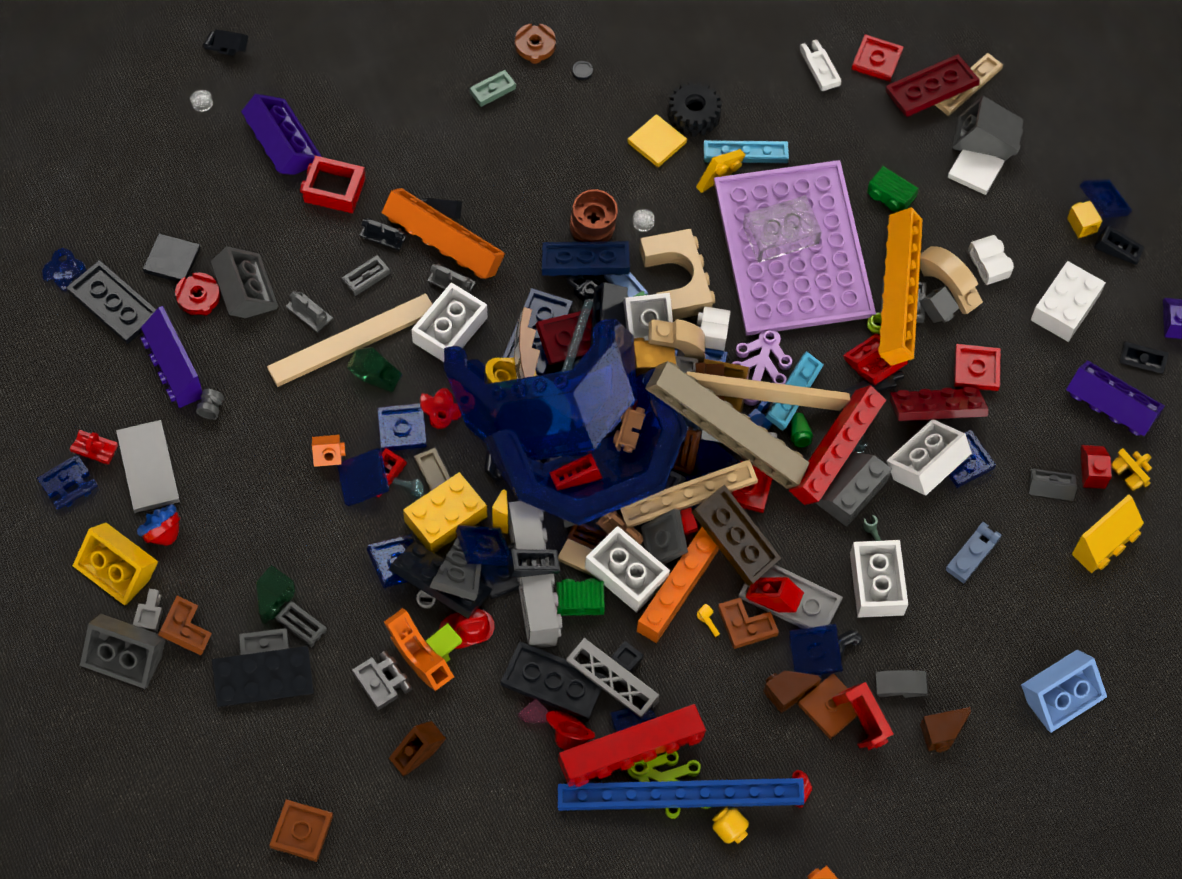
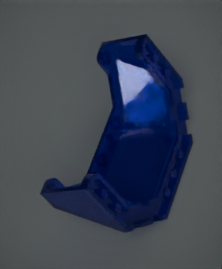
(552, 411)
(624, 474)

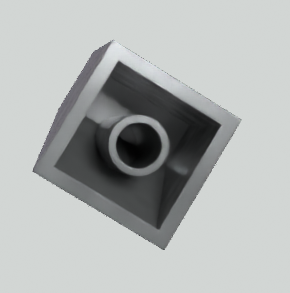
(988, 130)

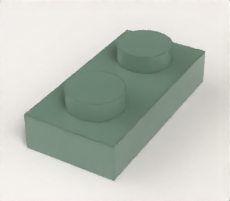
(492, 88)

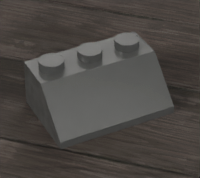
(243, 282)
(854, 486)
(122, 650)

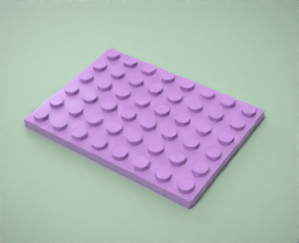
(807, 285)

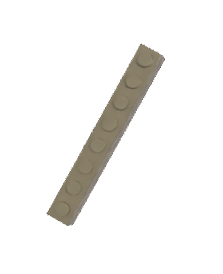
(727, 424)

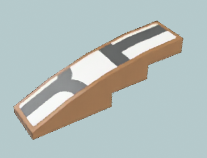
(524, 354)

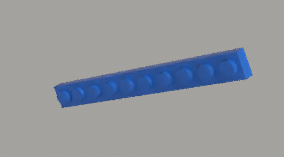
(681, 794)

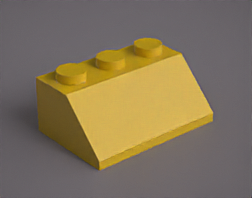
(1109, 535)
(114, 562)

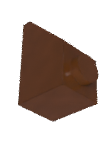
(789, 688)
(943, 728)
(417, 747)

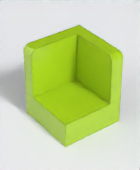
(444, 641)

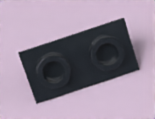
(383, 233)

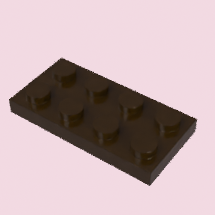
(736, 535)

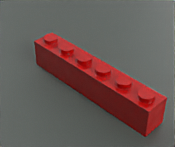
(838, 444)
(632, 745)

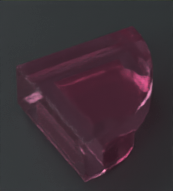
(534, 713)

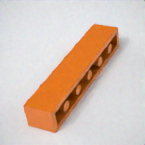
(443, 233)
(677, 586)

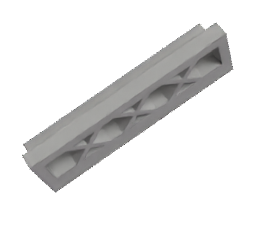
(616, 673)

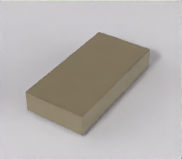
(432, 468)

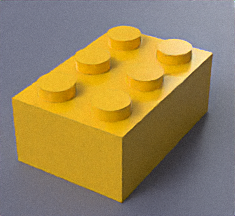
(442, 510)

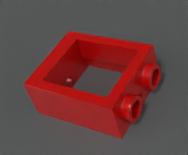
(328, 199)

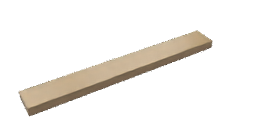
(349, 340)
(772, 392)

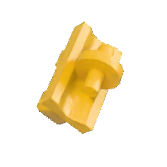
(1138, 477)

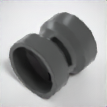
(210, 403)

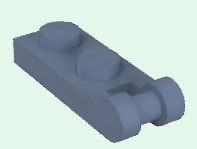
(973, 553)

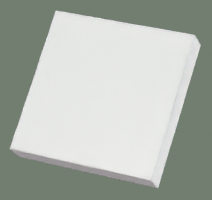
(976, 170)

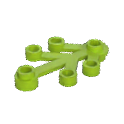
(669, 775)

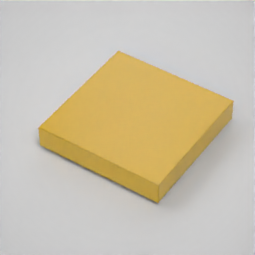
(657, 140)

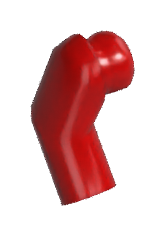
(807, 785)

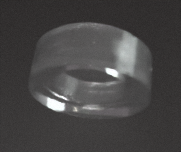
(201, 100)
(643, 219)

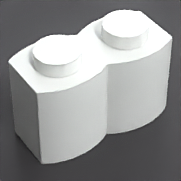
(990, 259)
(715, 326)

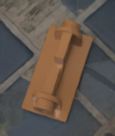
(625, 437)
(612, 520)

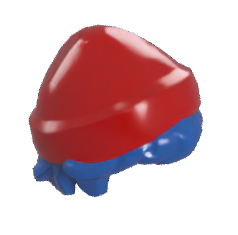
(161, 526)

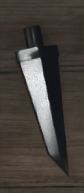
(887, 383)

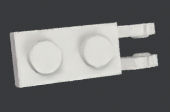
(820, 66)

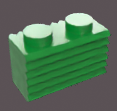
(892, 190)
(580, 597)

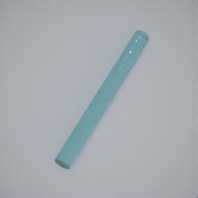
(585, 312)

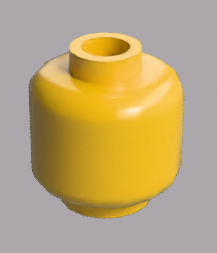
(730, 825)

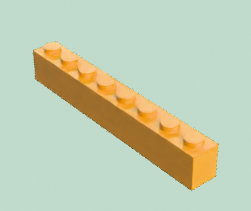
(901, 287)

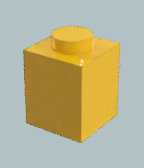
(1084, 219)

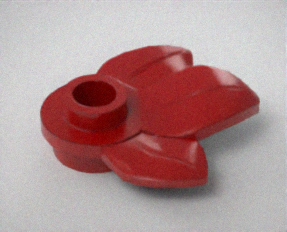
(441, 405)

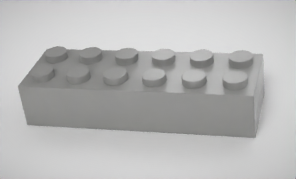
(536, 592)

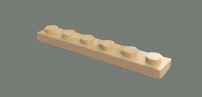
(689, 493)

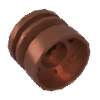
(596, 208)

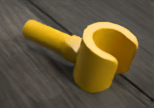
(704, 614)

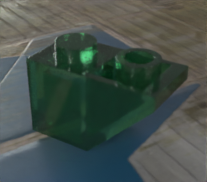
(374, 369)
(272, 592)

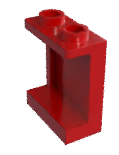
(868, 714)

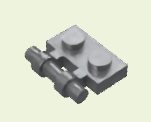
(376, 684)

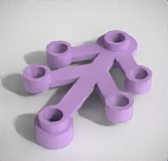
(762, 360)

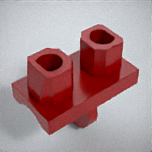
(94, 447)

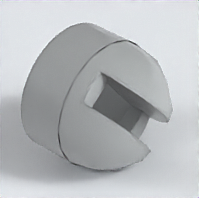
(421, 594)

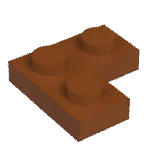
(179, 628)
(746, 630)

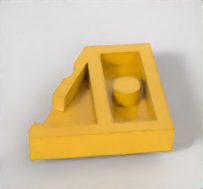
(720, 166)

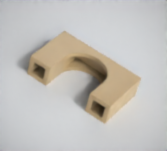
(680, 249)

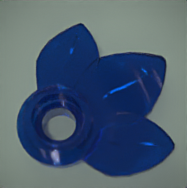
(63, 272)

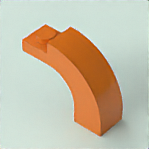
(416, 651)

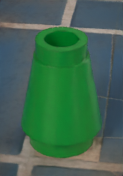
(800, 431)

